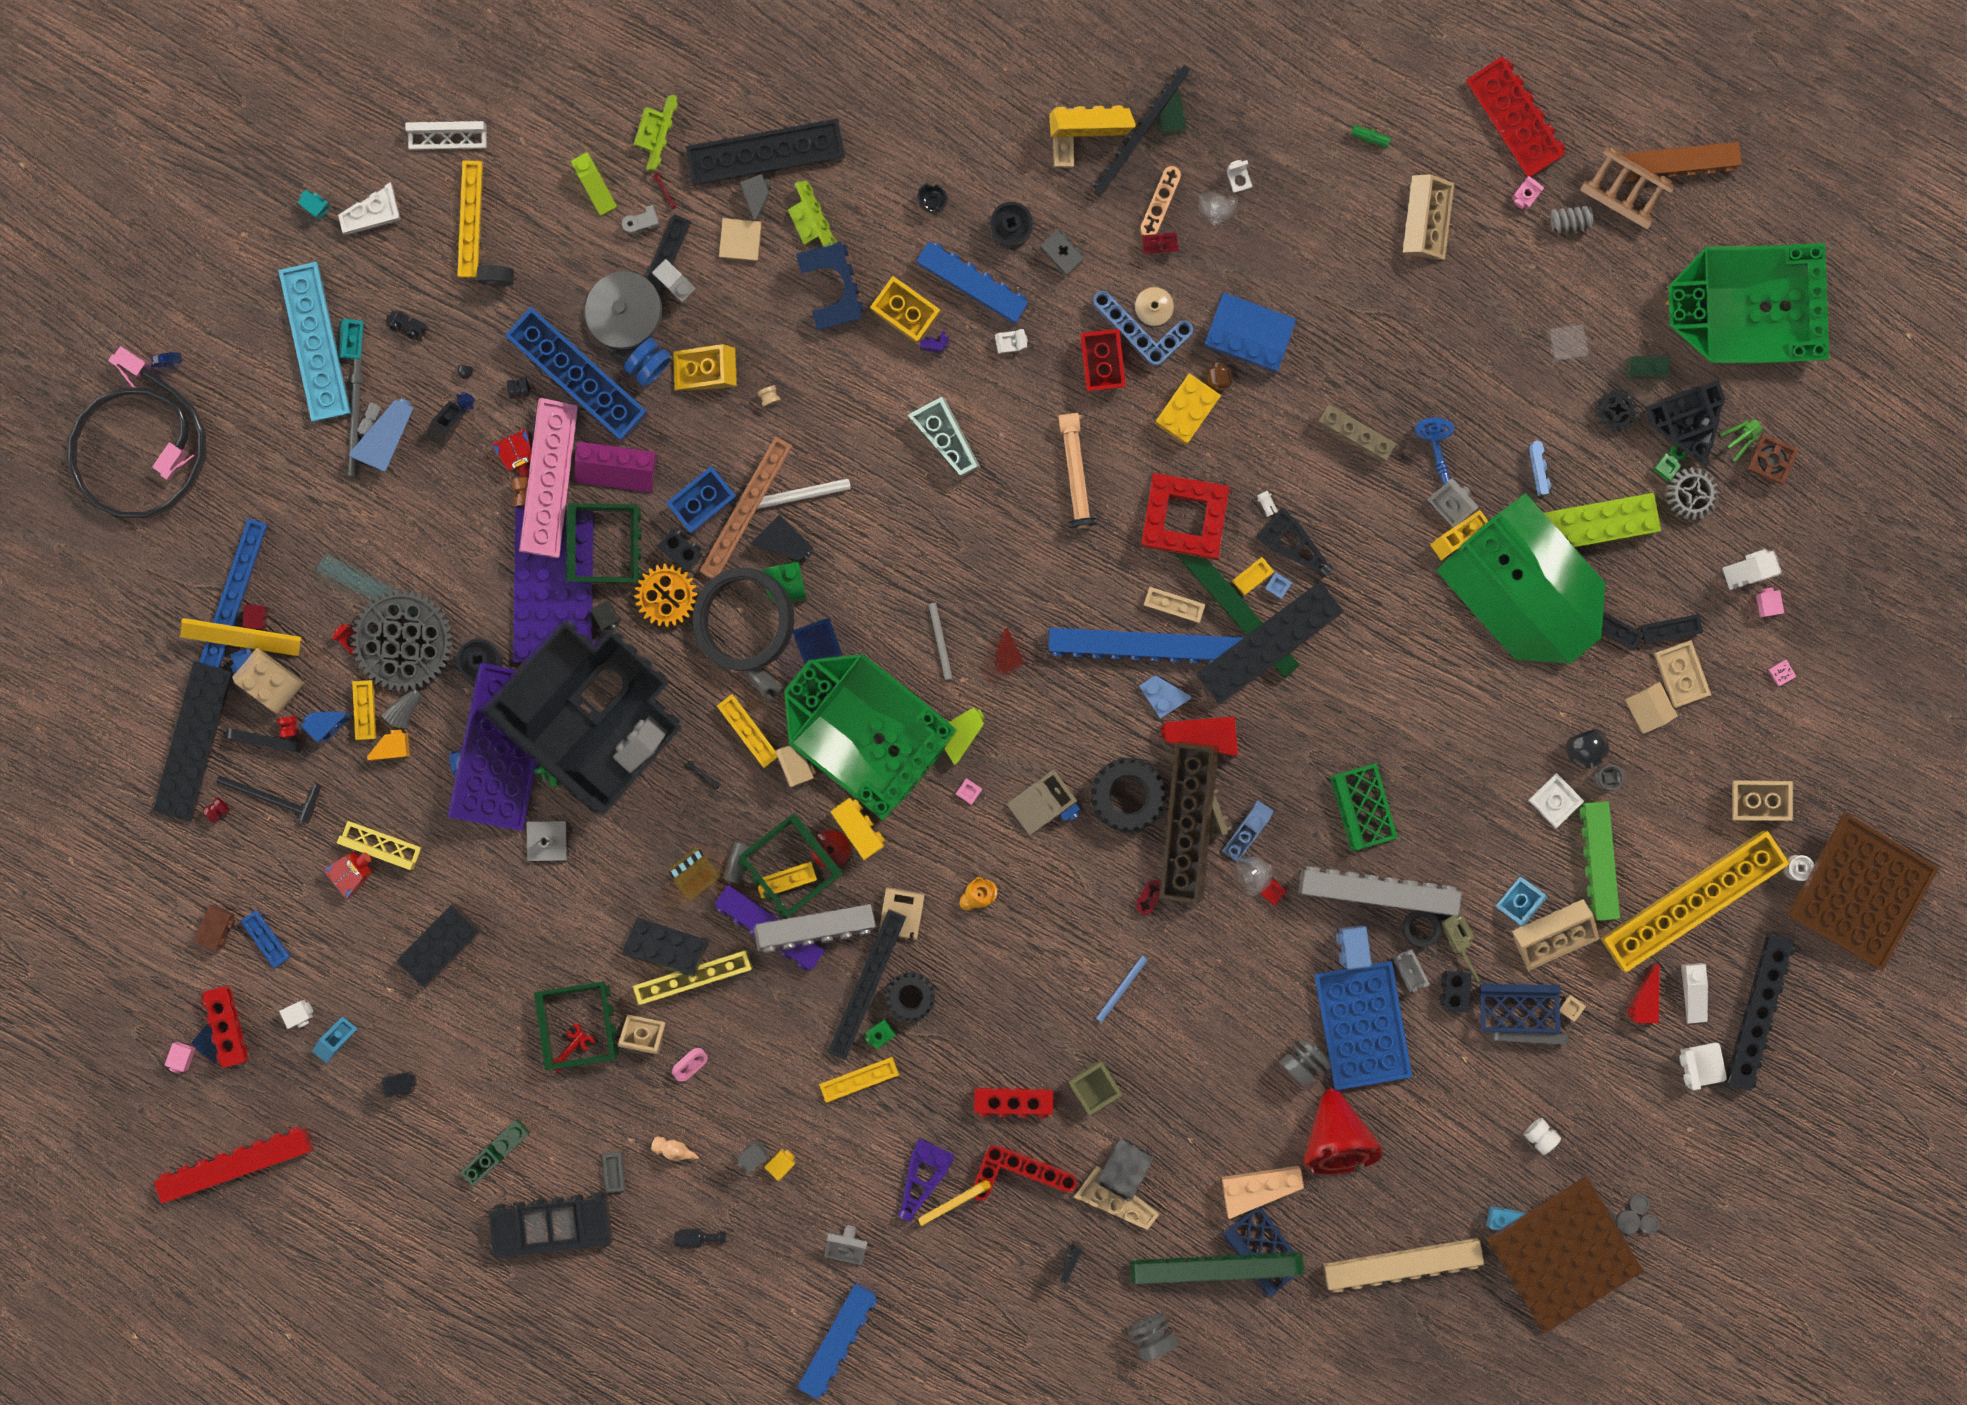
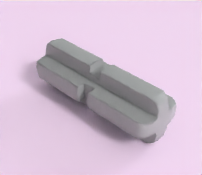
(371, 414)

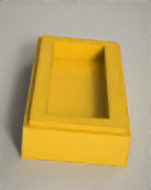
(1252, 576)

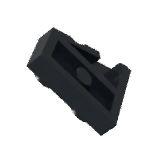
(1072, 1255)

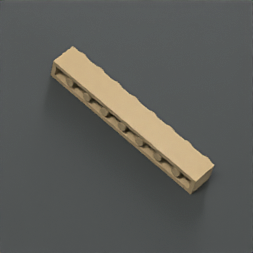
(1403, 1264)

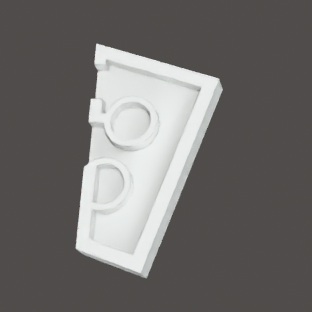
(372, 212)

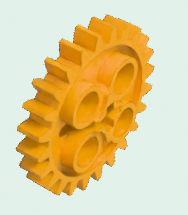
(654, 608)

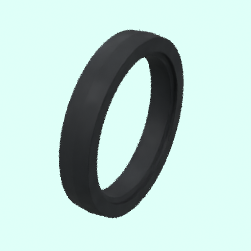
(701, 613)

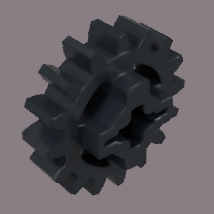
(1624, 411)

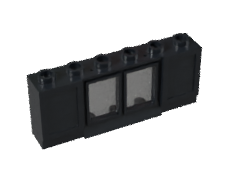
(550, 1225)

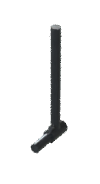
(304, 811)

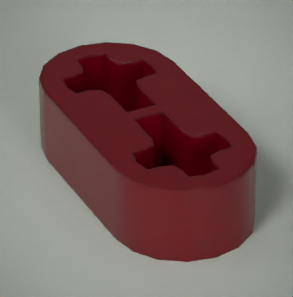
(1145, 893)

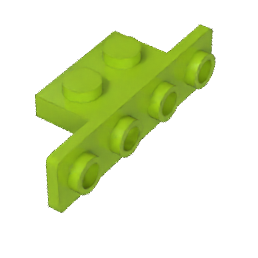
(653, 131)
(809, 218)

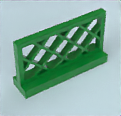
(1347, 811)

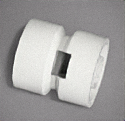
(1798, 867)
(1544, 1138)

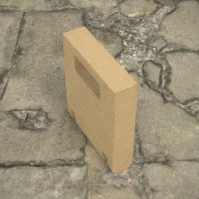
(912, 911)

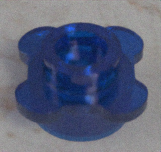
(465, 400)

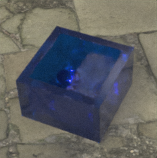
(817, 641)

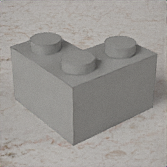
(639, 744)

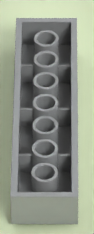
(1380, 892)

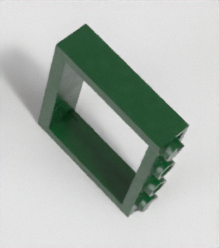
(570, 542)
(815, 847)
(545, 1032)

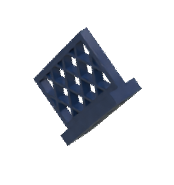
(1520, 991)
(1241, 1248)

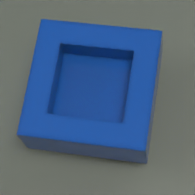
(1070, 813)

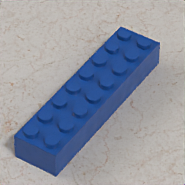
(576, 374)

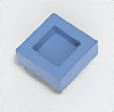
(1278, 585)

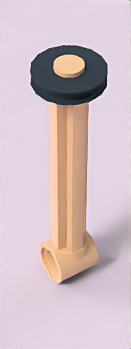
(1070, 429)

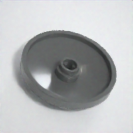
(623, 310)

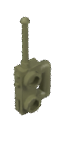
(1456, 941)

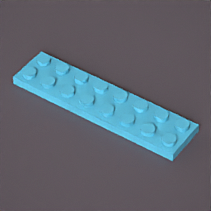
(314, 341)

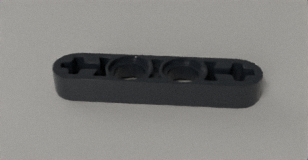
(263, 740)

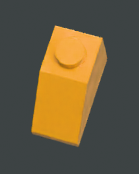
(391, 746)

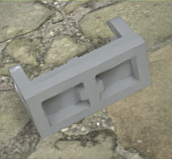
(1410, 970)

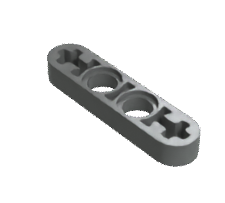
(1532, 1037)

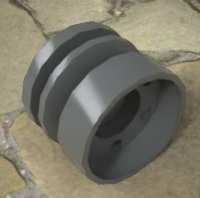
(1306, 1064)
(1155, 1341)

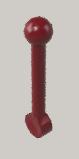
(656, 177)

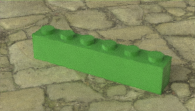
(1600, 860)

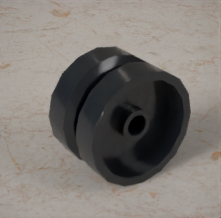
(1011, 213)
(470, 653)

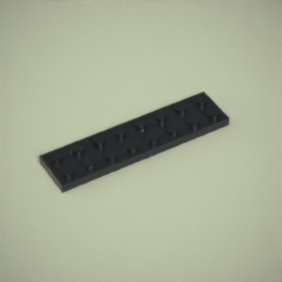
(765, 152)
(1269, 643)
(192, 741)

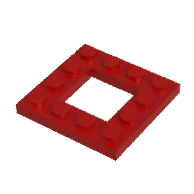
(1202, 546)

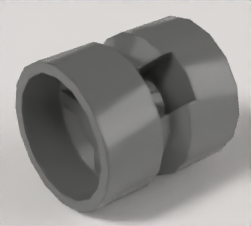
(1608, 777)

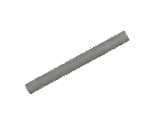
(940, 641)

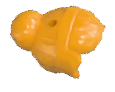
(987, 893)

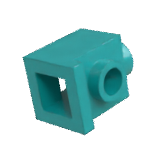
(314, 204)

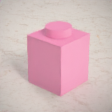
(1769, 602)
(179, 1057)

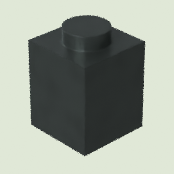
(606, 616)

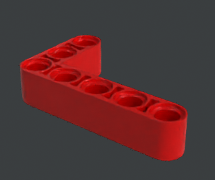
(1020, 1168)

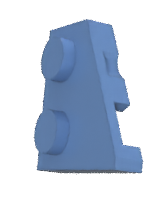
(1163, 695)

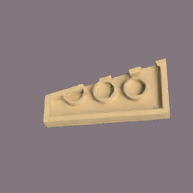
(1134, 1211)

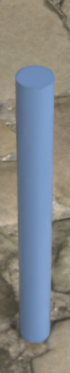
(1121, 989)

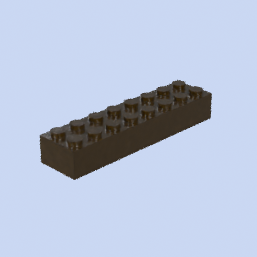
(1189, 821)

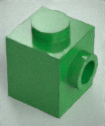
(879, 1034)

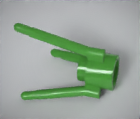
(1750, 431)

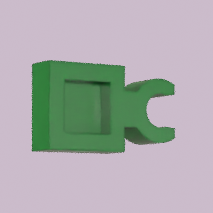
(1668, 464)

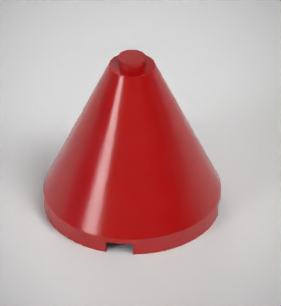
(1339, 1138)

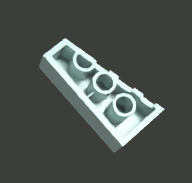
(945, 434)

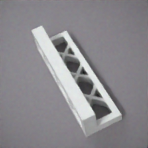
(446, 128)

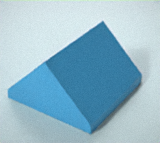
(1521, 901)

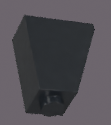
(784, 540)

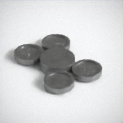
(1629, 1222)

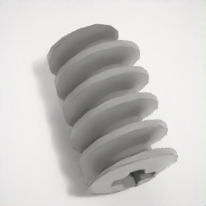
(1572, 219)

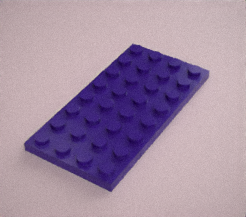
(541, 591)
(492, 770)

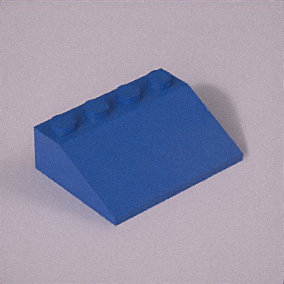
(1249, 333)

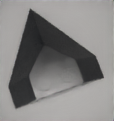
(1690, 418)

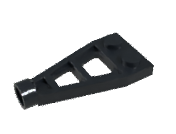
(1275, 530)

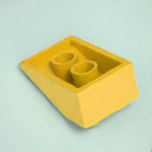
(705, 368)

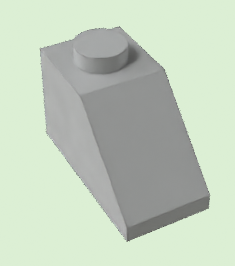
(673, 280)

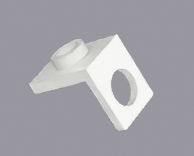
(1235, 169)

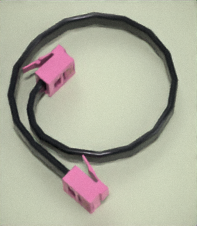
(172, 456)

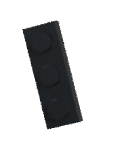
(1671, 629)

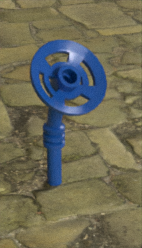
(1435, 436)

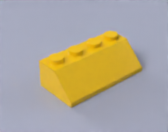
(1091, 122)

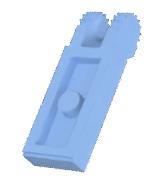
(1539, 467)

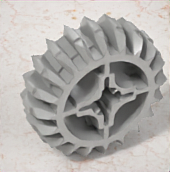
(1695, 485)

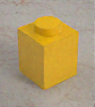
(780, 1164)

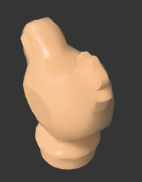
(672, 1149)

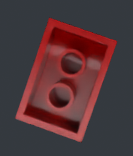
(1102, 360)

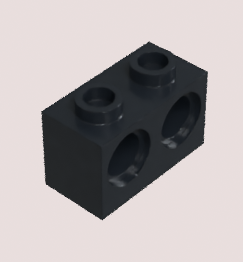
(678, 553)
(1462, 991)

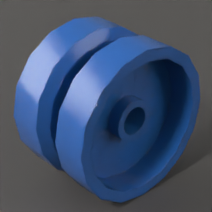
(647, 362)

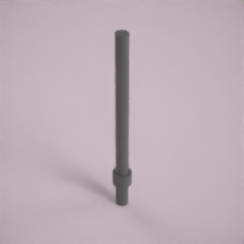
(357, 380)

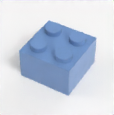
(1354, 947)

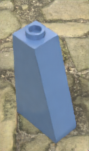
(381, 440)

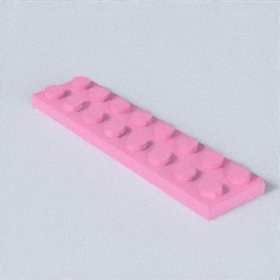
(548, 478)

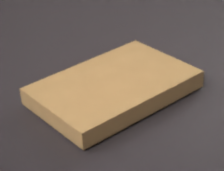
(1682, 674)

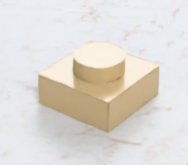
(1571, 1008)

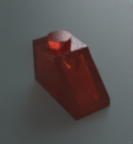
(1007, 654)

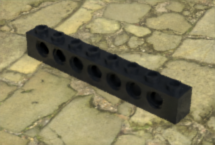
(1750, 1018)

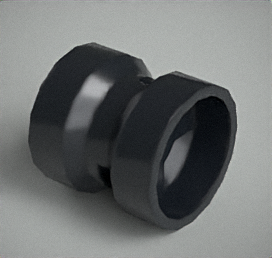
(518, 388)

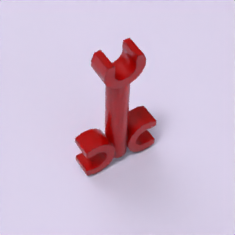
(579, 1038)

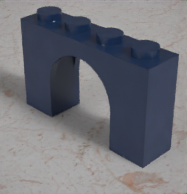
(833, 257)

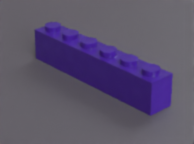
(750, 913)

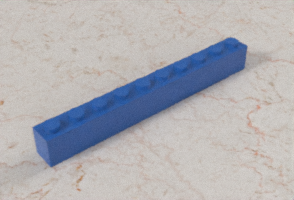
(1138, 645)

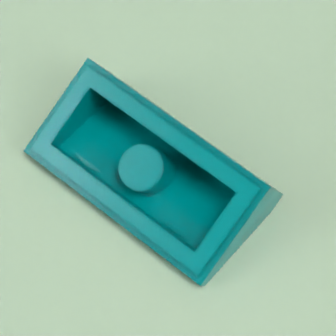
(350, 339)

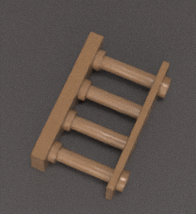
(1626, 206)

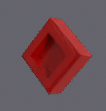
(1274, 892)

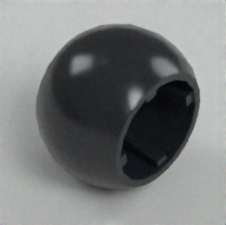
(1588, 748)

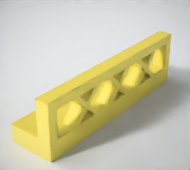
(376, 852)

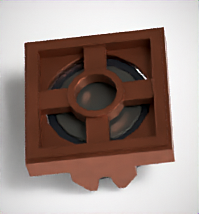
(1770, 460)

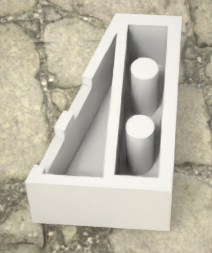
(1753, 569)

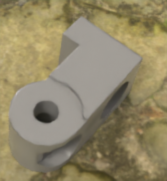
(641, 222)

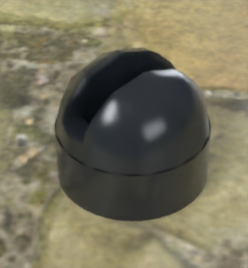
(465, 371)

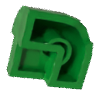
(791, 579)

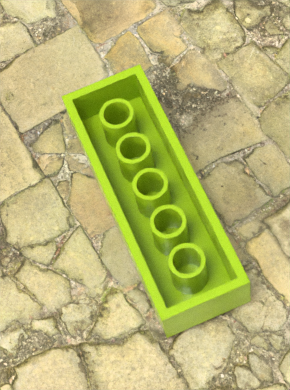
(1607, 520)

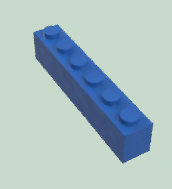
(972, 283)
(837, 1340)

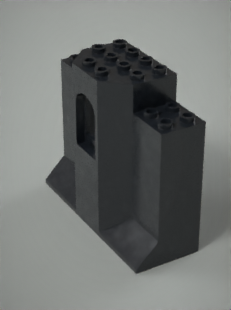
(545, 717)

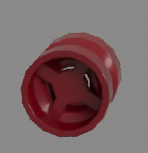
(216, 810)

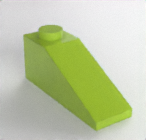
(594, 184)

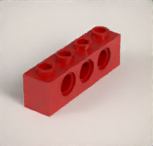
(234, 1033)
(983, 1095)

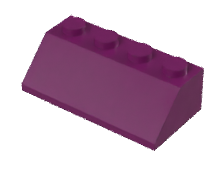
(615, 467)

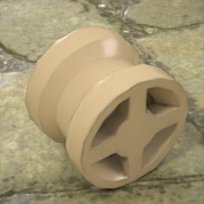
(769, 396)

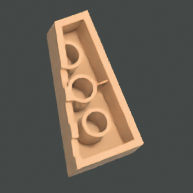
(1255, 1189)

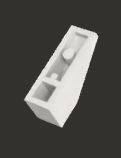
(1695, 992)

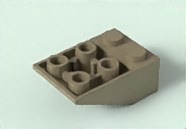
(1041, 802)

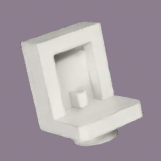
(1011, 341)

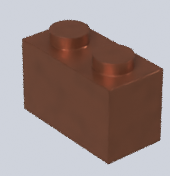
(214, 928)

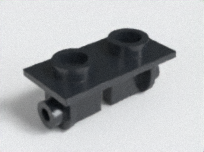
(398, 323)

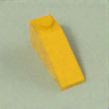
(1458, 535)

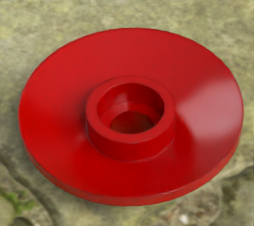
(838, 842)

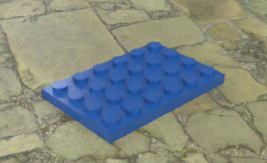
(1363, 1025)

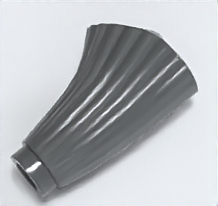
(764, 683)
(399, 712)

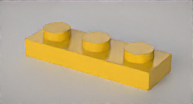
(364, 710)
(790, 878)

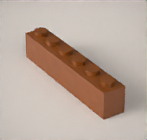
(1686, 160)

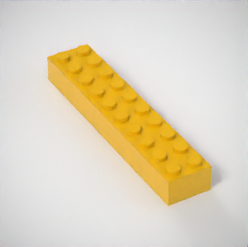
(1694, 901)

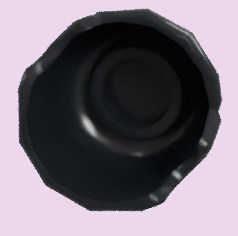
(932, 198)

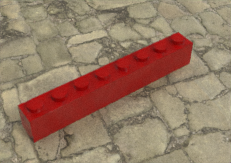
(233, 1165)

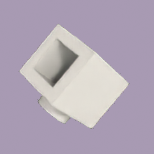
(297, 1014)

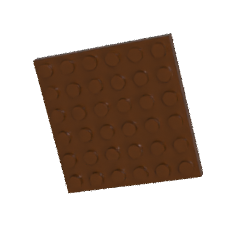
(1863, 891)
(1565, 1254)

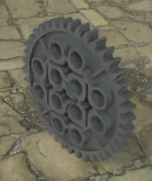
(377, 662)

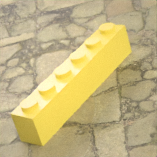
(705, 974)

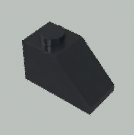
(445, 424)
(398, 1083)

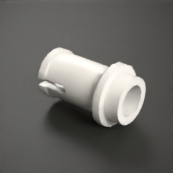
(1267, 503)

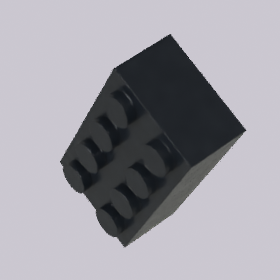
(439, 945)

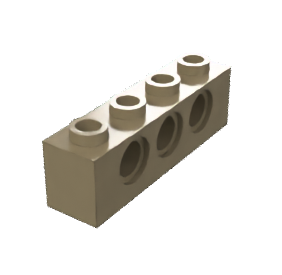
(1356, 433)

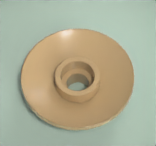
(1152, 316)

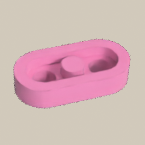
(689, 1064)

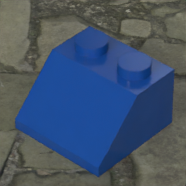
(324, 725)

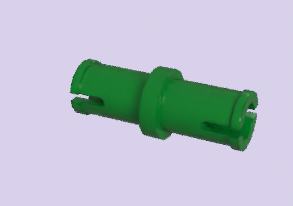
(1370, 136)

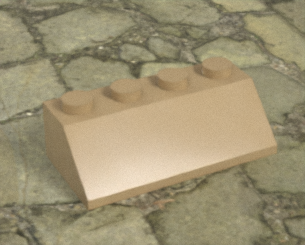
(1428, 217)
(1556, 934)

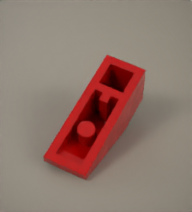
(1645, 1003)

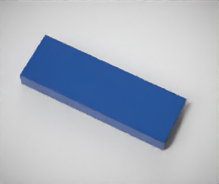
(265, 939)

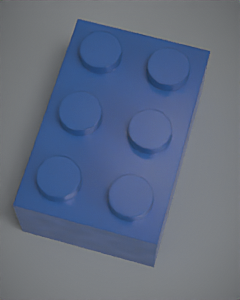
(701, 500)

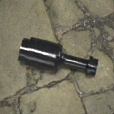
(694, 1238)

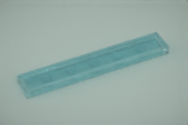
(357, 580)

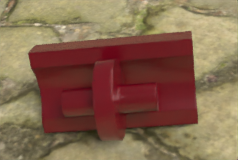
(1160, 243)

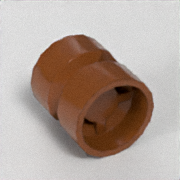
(520, 486)

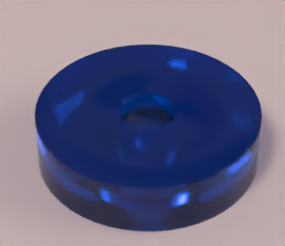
(166, 359)

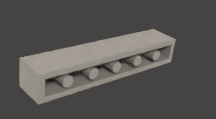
(813, 928)

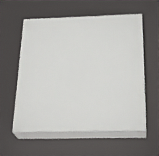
(1556, 800)

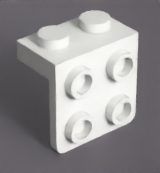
(1702, 1065)

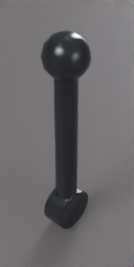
(690, 764)

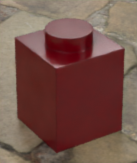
(255, 617)

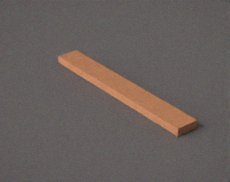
(746, 507)

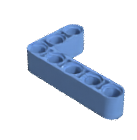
(1139, 333)

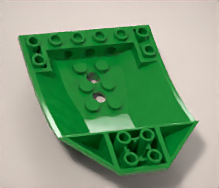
(1720, 296)
(1547, 613)
(838, 710)

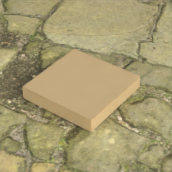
(740, 239)

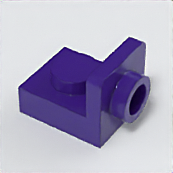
(931, 344)

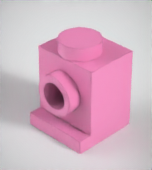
(1532, 187)

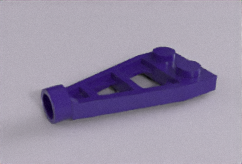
(933, 1156)

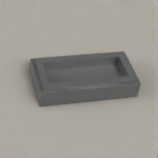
(613, 1172)

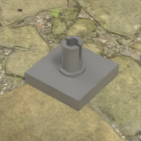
(1453, 502)
(547, 841)
(846, 1247)

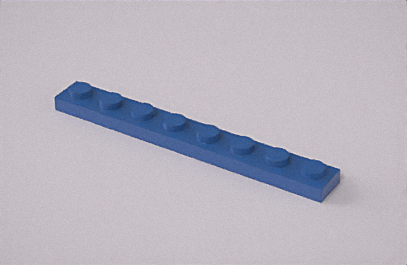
(236, 586)

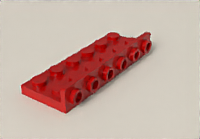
(1516, 116)

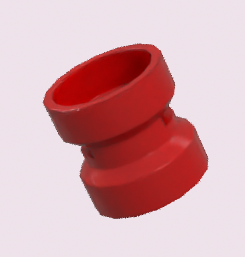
(290, 731)

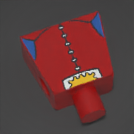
(515, 452)
(349, 873)

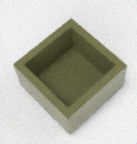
(1095, 1087)

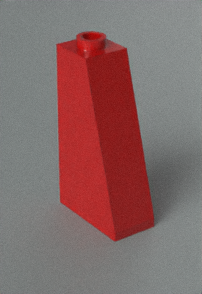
(1204, 731)

